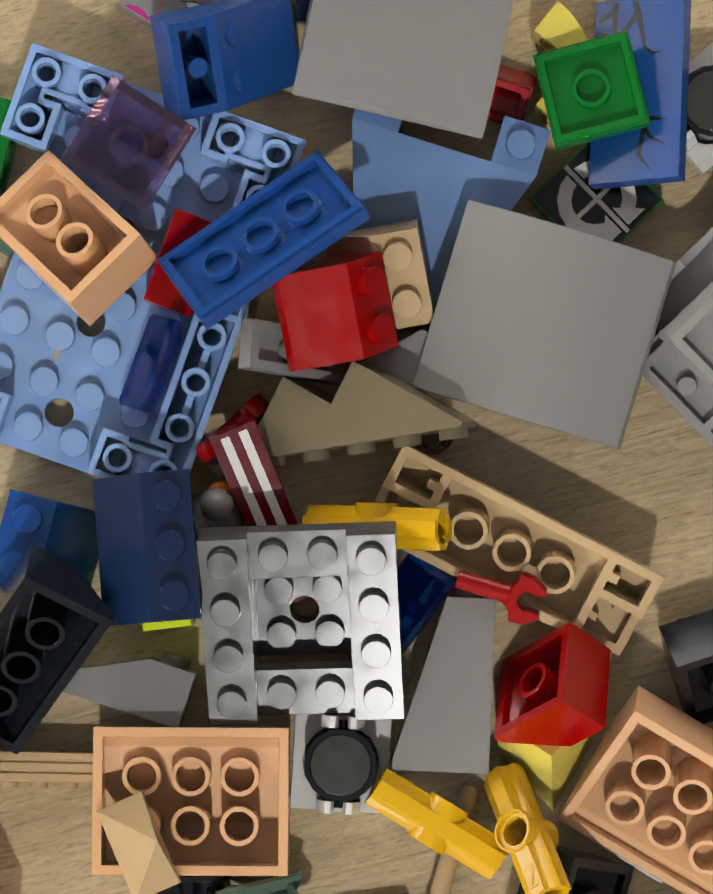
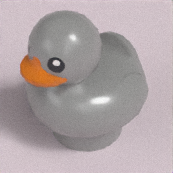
(216, 508)

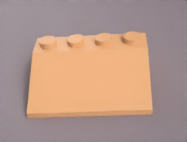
(210, 790)
(651, 793)

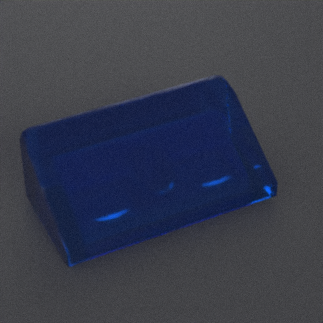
(152, 364)
(420, 594)

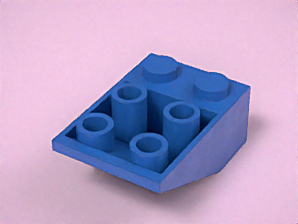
(224, 54)

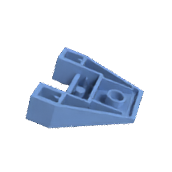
(416, 179)

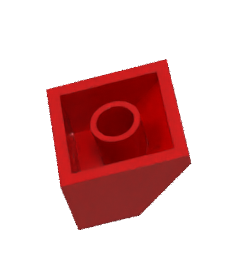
(335, 310)
(554, 690)

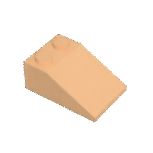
(72, 238)

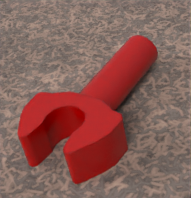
(253, 407)
(505, 593)

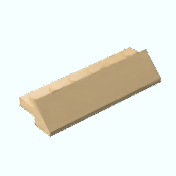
(504, 537)

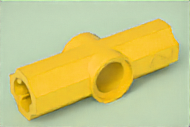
(416, 527)
(436, 823)
(525, 832)

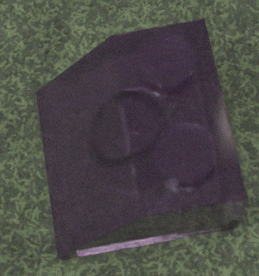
(127, 143)

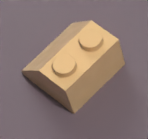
(403, 267)

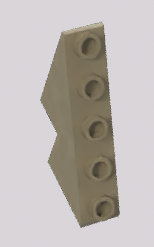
(365, 411)

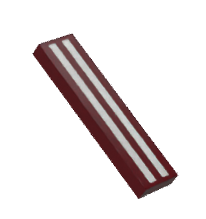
(252, 476)

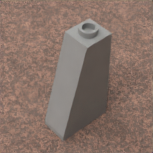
(452, 698)

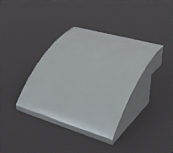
(406, 58)
(544, 323)

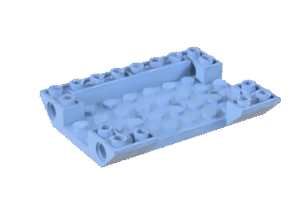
(214, 173)

